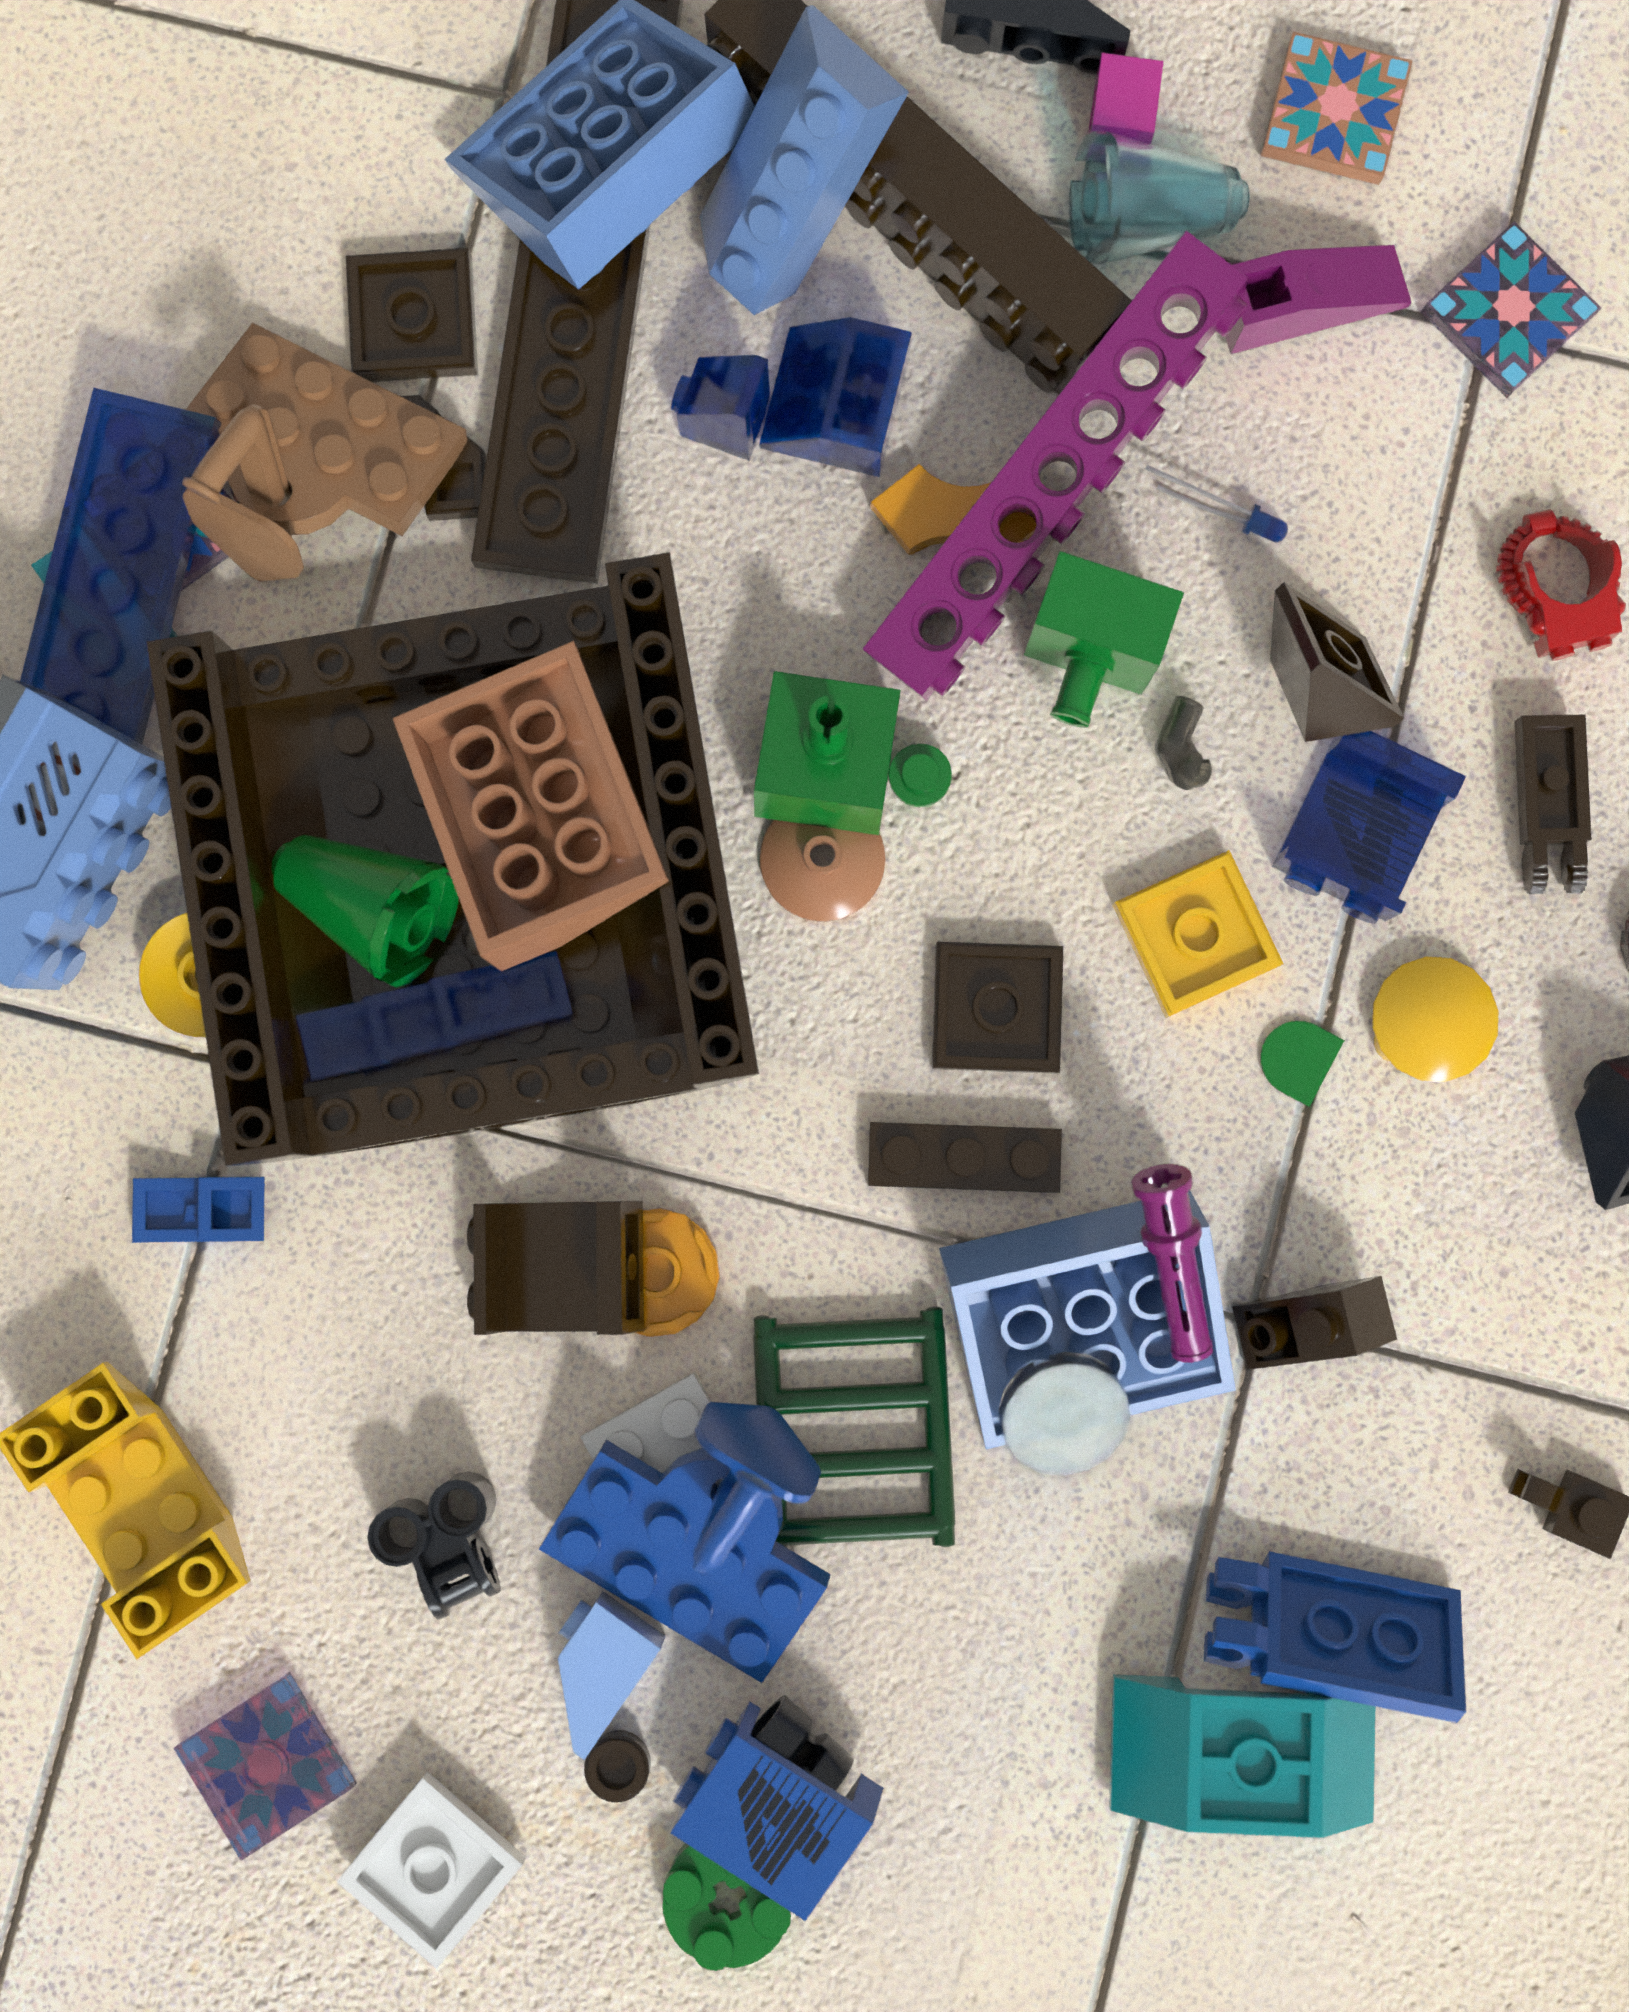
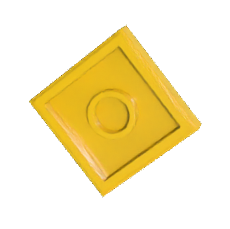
(1197, 934)

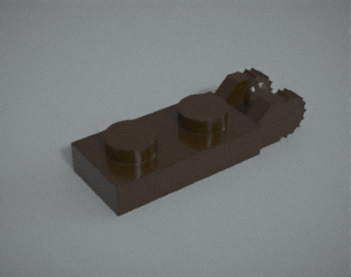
(1553, 798)

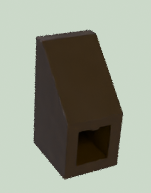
(1315, 1324)

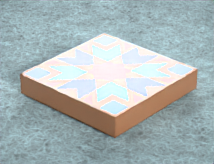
(1336, 108)

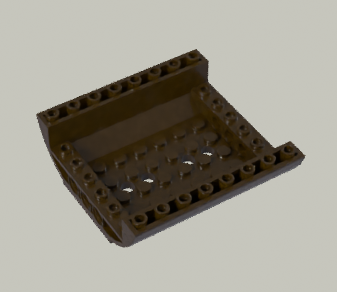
(308, 745)

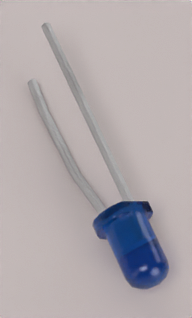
(1256, 521)

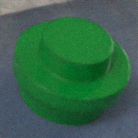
(920, 775)

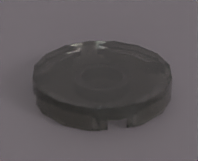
(1064, 1414)

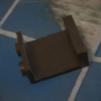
(557, 1267)

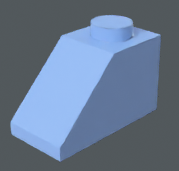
(602, 1665)

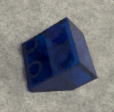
(838, 393)

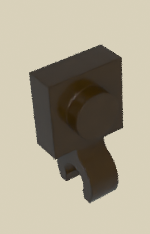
(1577, 1509)

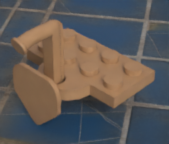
(305, 448)

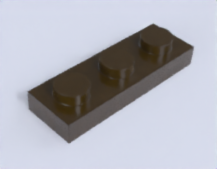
(964, 1157)

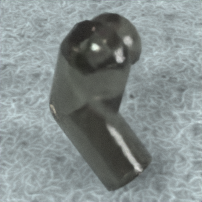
(1176, 749)

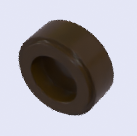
(617, 1766)

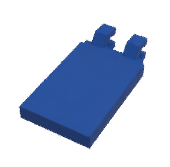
(1341, 1633)

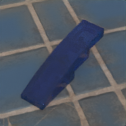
(432, 1016)

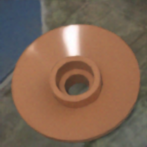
(814, 890)

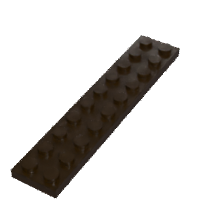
(560, 392)

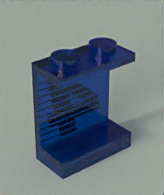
(1365, 824)

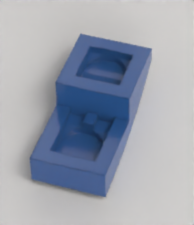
(198, 1209)

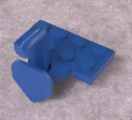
(700, 1550)

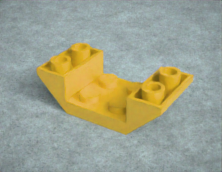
(132, 1502)

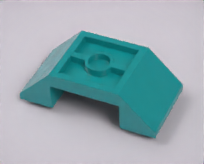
(1240, 1759)

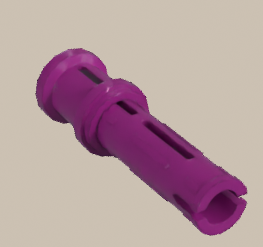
(1172, 1240)

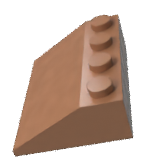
(531, 806)

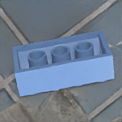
(796, 162)

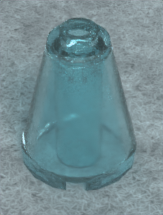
(1147, 197)

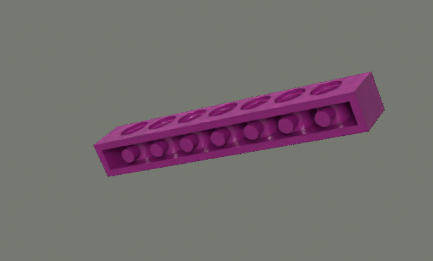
(1186, 278)

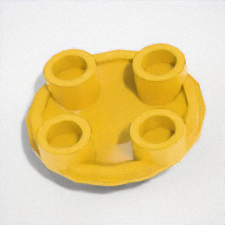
(1434, 1019)

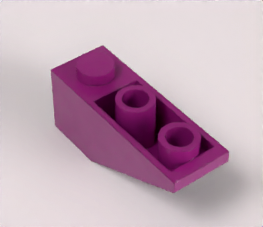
(1316, 291)

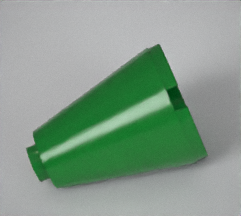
(369, 902)

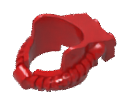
(1558, 624)

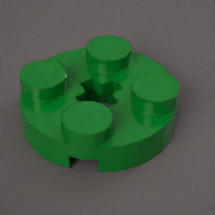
(715, 1935)

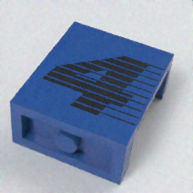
(771, 1817)

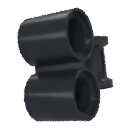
(443, 1545)

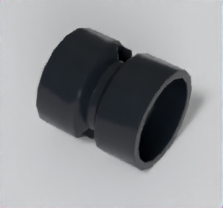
(789, 1734)

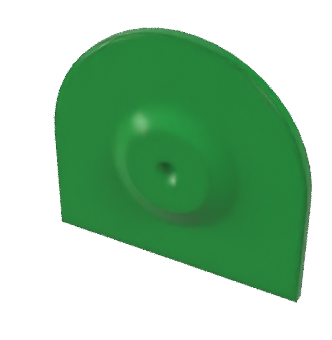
(1298, 1058)

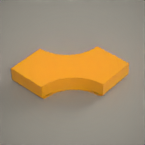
(927, 510)

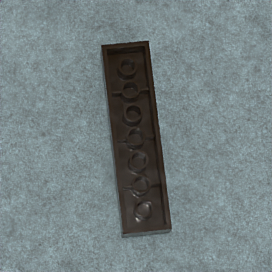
(952, 219)

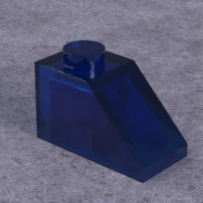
(724, 402)

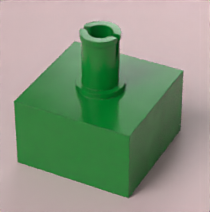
(1100, 631)
(826, 753)

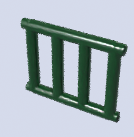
(929, 1394)

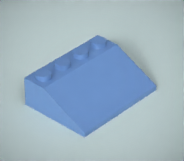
(605, 139)
(1083, 1291)

